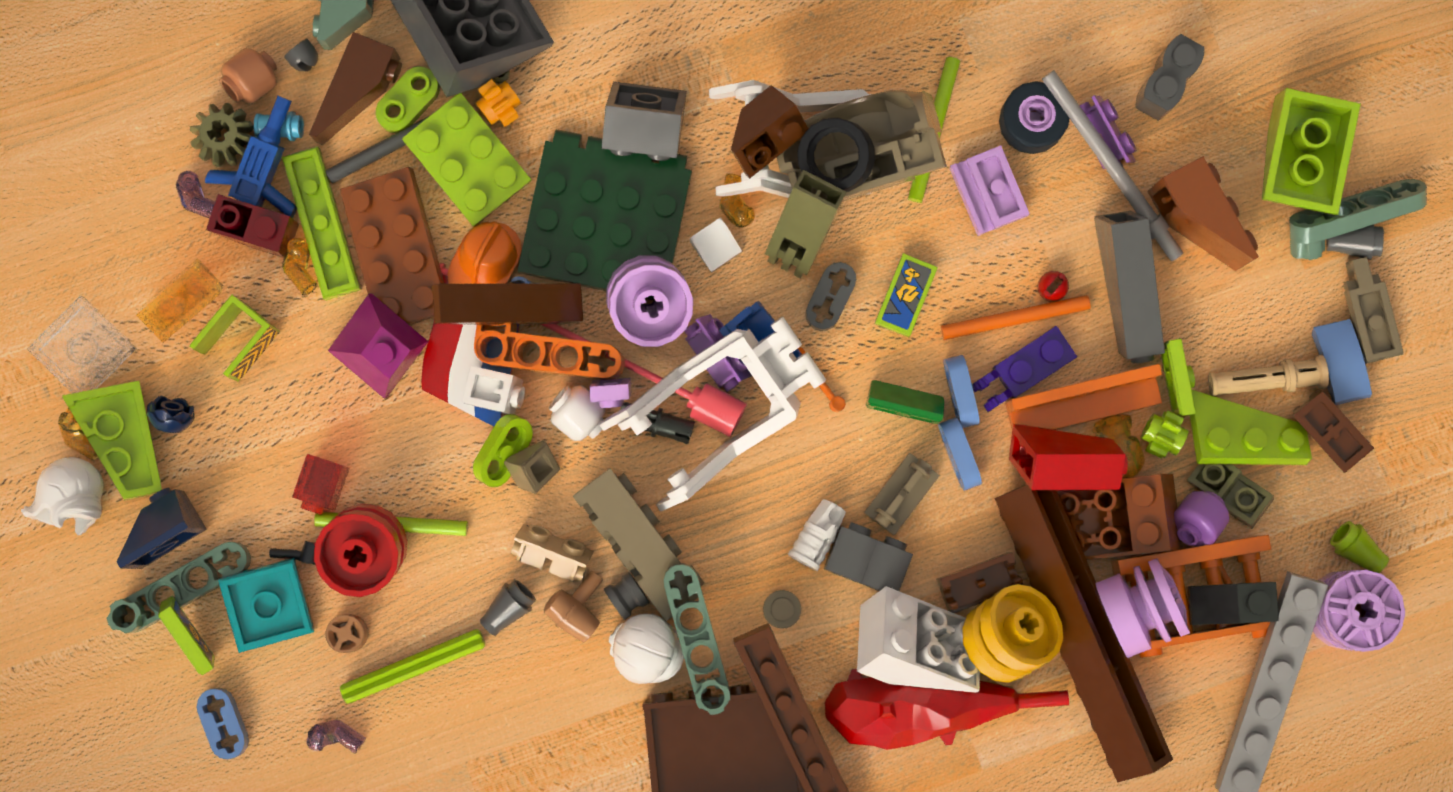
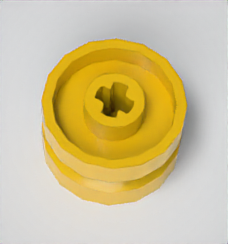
(1012, 633)

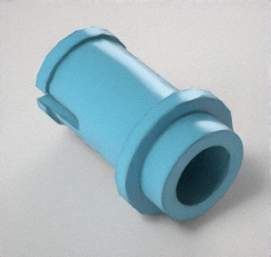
(292, 127)

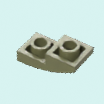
(1241, 495)

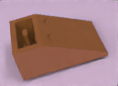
(1203, 214)
(1125, 520)

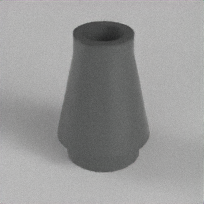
(1359, 243)
(508, 606)

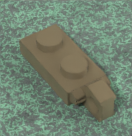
(1371, 312)

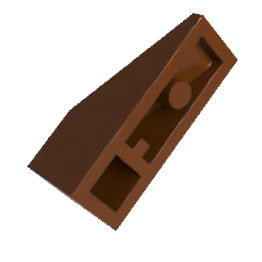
(358, 82)

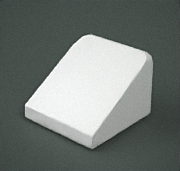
(715, 244)

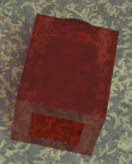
(320, 484)

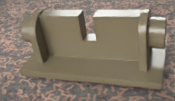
(902, 493)

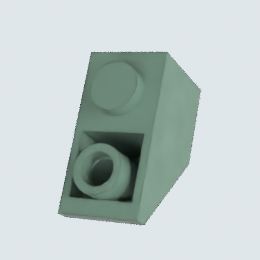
(339, 20)

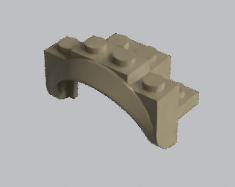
(903, 136)

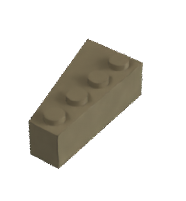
(635, 538)

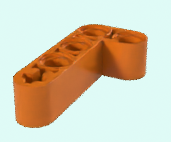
(550, 353)

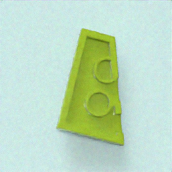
(1243, 435)
(120, 436)

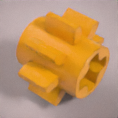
(498, 102)

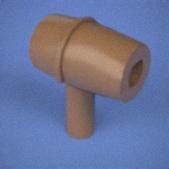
(569, 611)

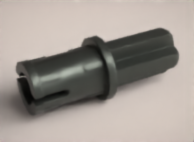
(668, 425)

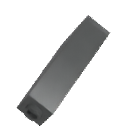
(1131, 284)

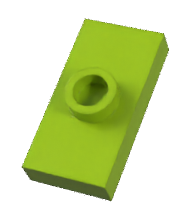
(1178, 378)

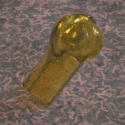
(734, 207)
(74, 436)

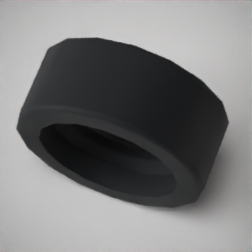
(832, 125)

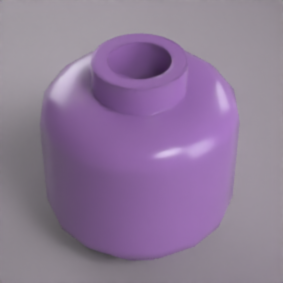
(1201, 518)

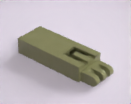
(804, 223)

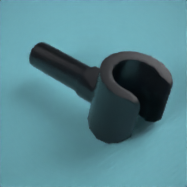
(304, 556)

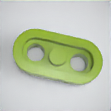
(410, 101)
(500, 447)

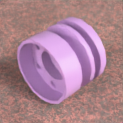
(1143, 607)
(1340, 623)

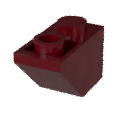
(252, 225)

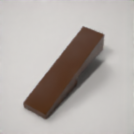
(507, 304)

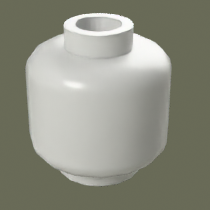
(576, 414)

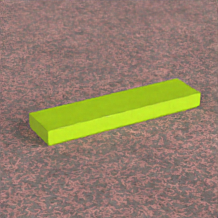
(321, 223)

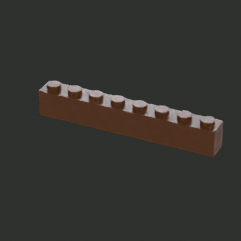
(1089, 644)

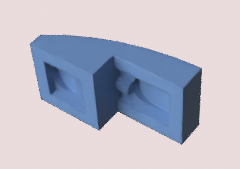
(1344, 360)

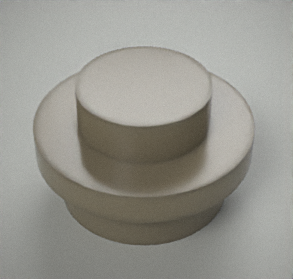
(782, 609)

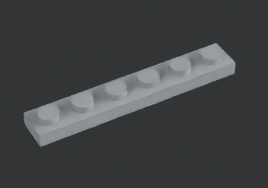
(1271, 684)

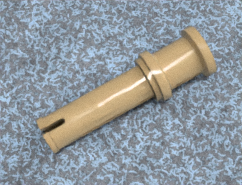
(1286, 375)

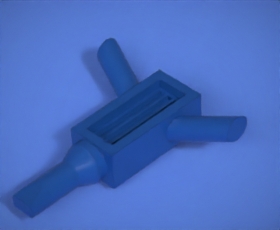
(258, 165)

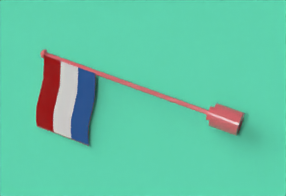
(452, 353)

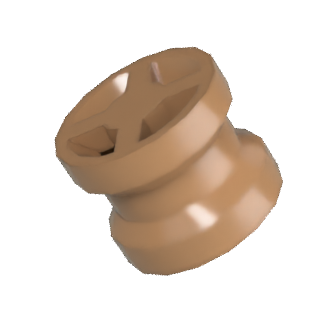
(337, 636)

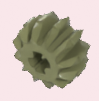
(210, 129)

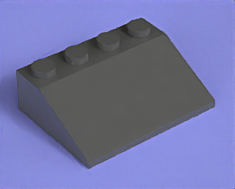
(473, 38)

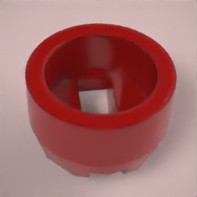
(1046, 280)

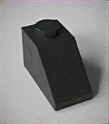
(1233, 603)

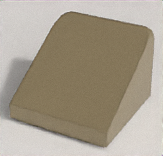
(532, 467)

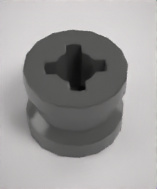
(626, 595)

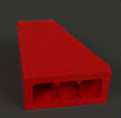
(1066, 459)

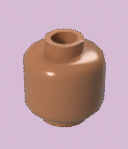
(248, 76)

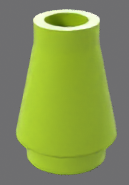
(1357, 546)

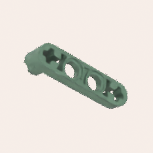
(1312, 228)
(179, 583)
(700, 636)

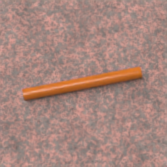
(1015, 317)

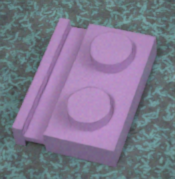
(989, 190)

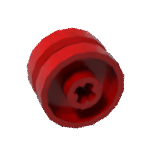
(354, 571)

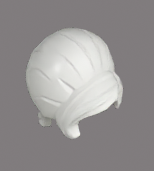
(65, 491)
(646, 649)

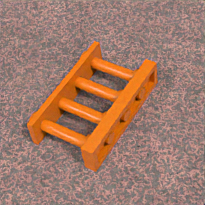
(1210, 559)

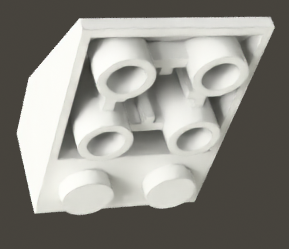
(913, 644)

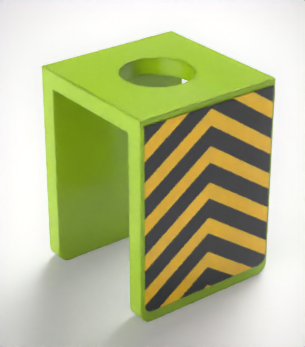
(220, 323)

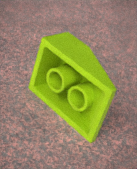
(1308, 150)

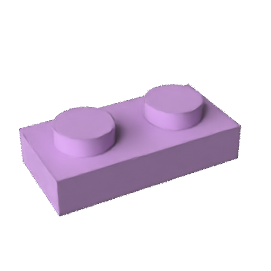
(610, 392)

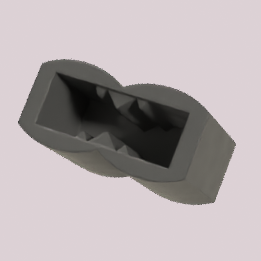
(1169, 78)
(867, 559)

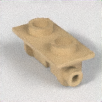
(536, 544)

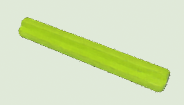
(412, 666)

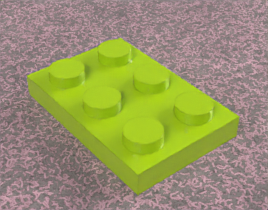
(466, 159)

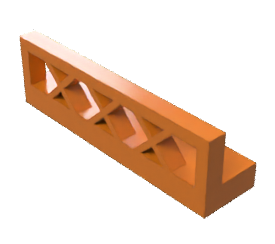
(1088, 400)

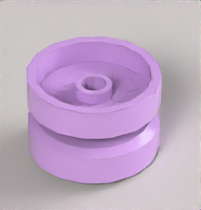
(655, 322)

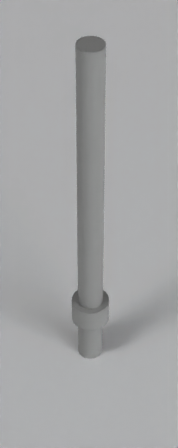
(1158, 225)

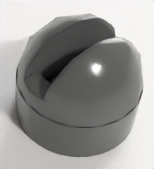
(302, 56)

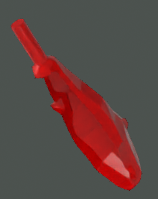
(902, 715)

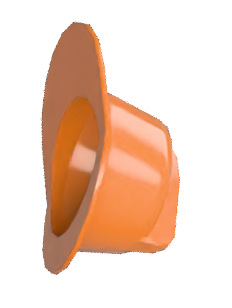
(486, 255)

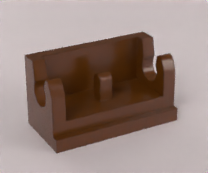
(1332, 430)
(978, 582)

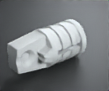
(818, 535)

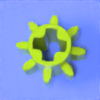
(1164, 434)

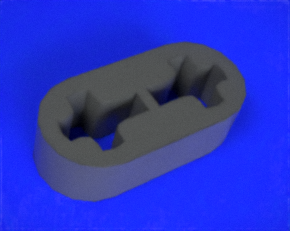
(822, 292)

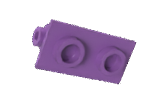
(1103, 118)
(726, 369)

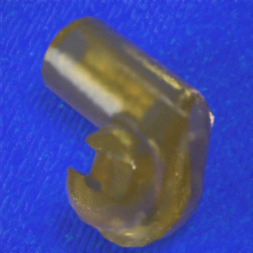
(296, 265)

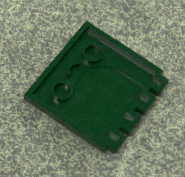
(600, 211)

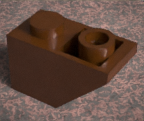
(766, 130)

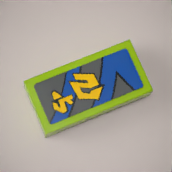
(906, 295)
(186, 635)

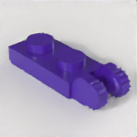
(1028, 366)

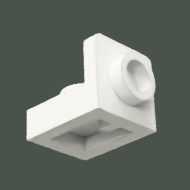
(493, 390)

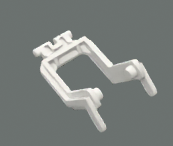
(766, 179)
(773, 369)

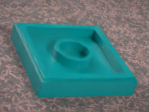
(266, 605)

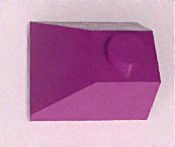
(377, 345)

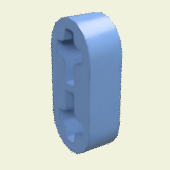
(961, 391)
(960, 453)
(213, 726)

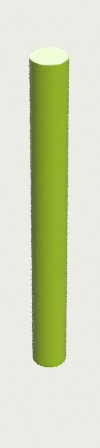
(941, 105)
(412, 525)

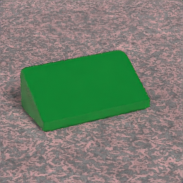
(905, 402)

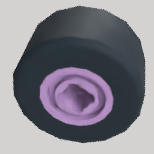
(1026, 129)

